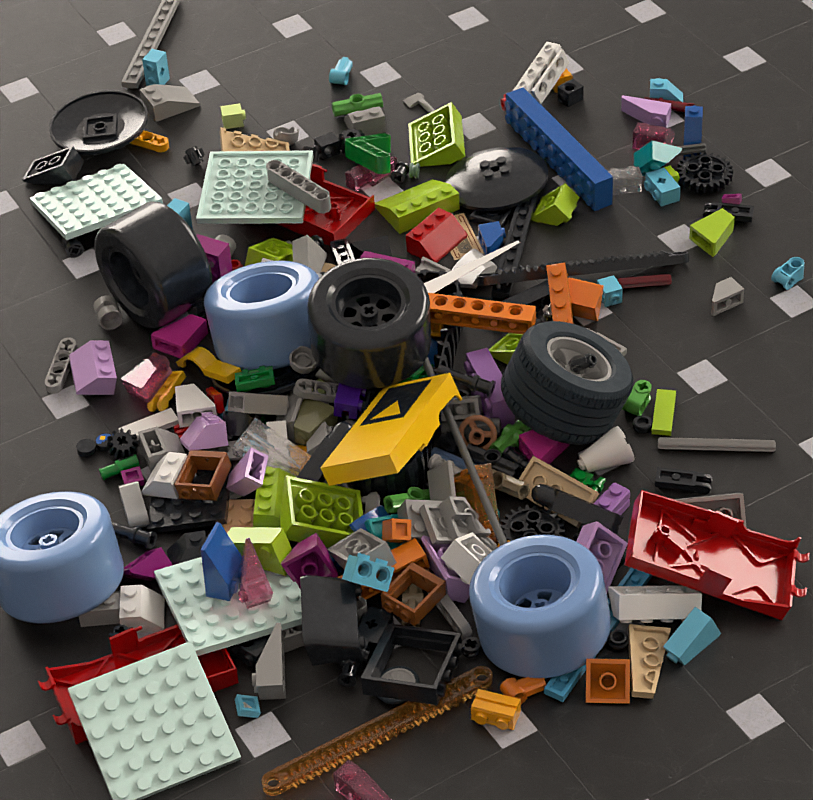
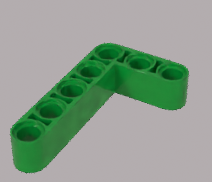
(370, 152)

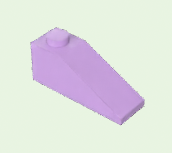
(647, 111)

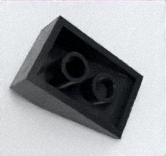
(55, 168)

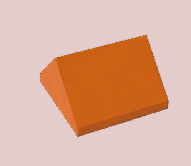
(585, 298)
(608, 680)

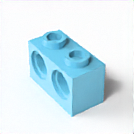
(367, 575)

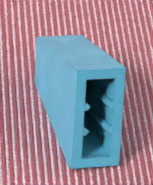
(691, 637)

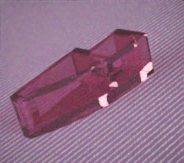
(361, 176)

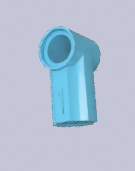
(341, 72)

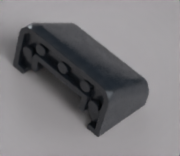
(330, 619)

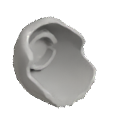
(302, 360)

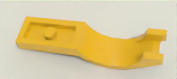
(210, 365)

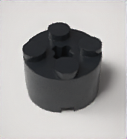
(238, 422)

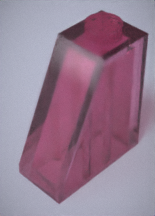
(147, 377)

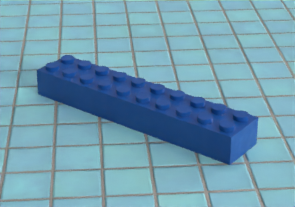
(559, 149)

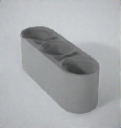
(133, 505)

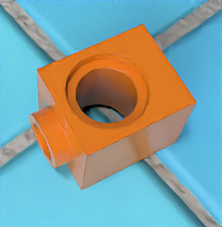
(396, 530)

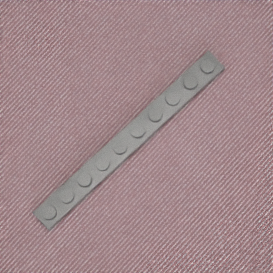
(150, 41)

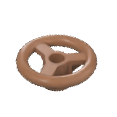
(478, 440)

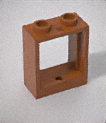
(196, 461)
(422, 578)

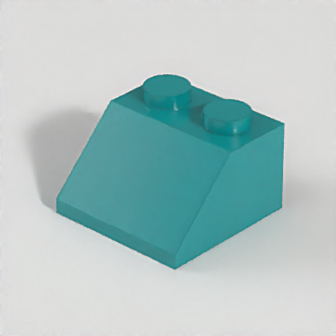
(654, 156)

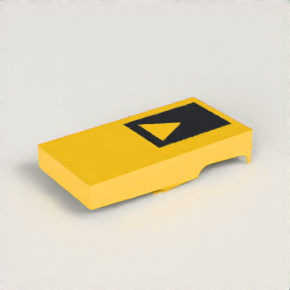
(390, 430)

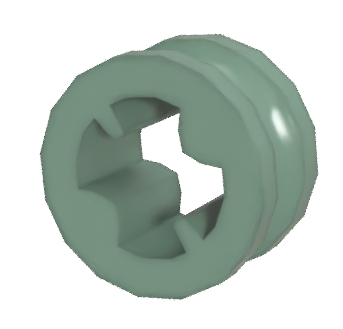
(414, 170)

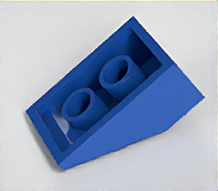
(220, 564)

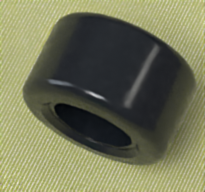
(153, 264)
(367, 294)

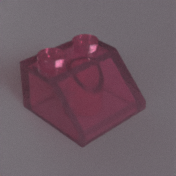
(646, 133)

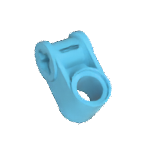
(789, 272)

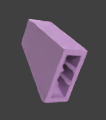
(248, 473)

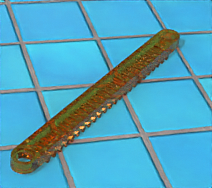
(372, 733)

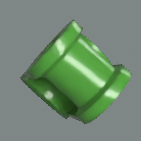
(638, 398)

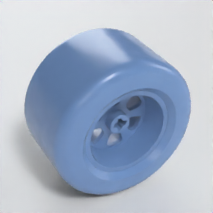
(260, 313)
(57, 557)
(540, 606)

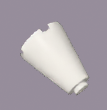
(606, 452)

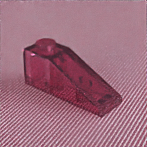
(253, 581)
(357, 784)

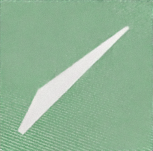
(444, 280)

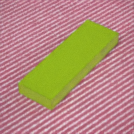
(664, 412)

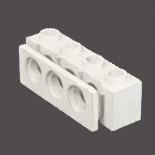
(544, 71)

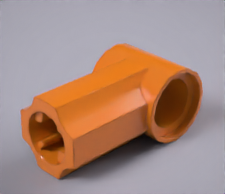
(522, 687)

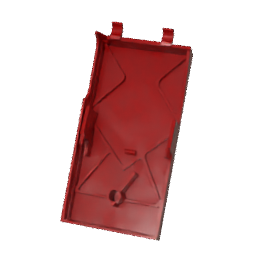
(346, 211)
(713, 554)
(127, 650)

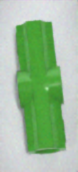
(356, 103)
(509, 436)
(393, 502)

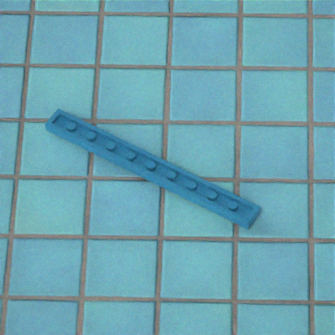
(561, 686)

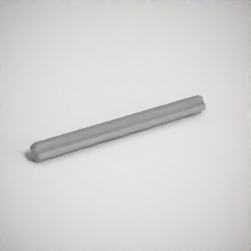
(717, 444)

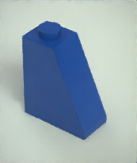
(693, 126)

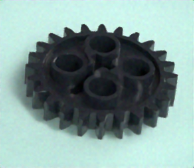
(705, 172)
(531, 522)

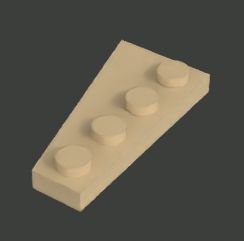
(238, 142)
(646, 658)

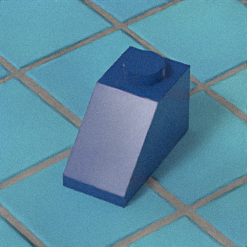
(491, 236)

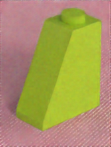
(712, 231)

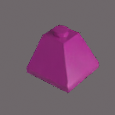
(309, 558)
(145, 565)

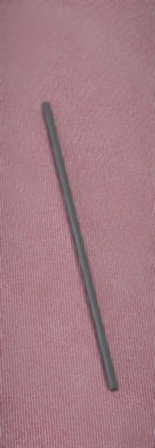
(470, 465)

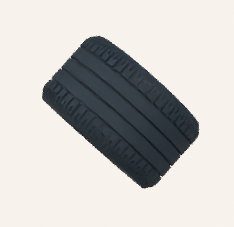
(554, 398)

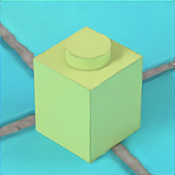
(232, 116)

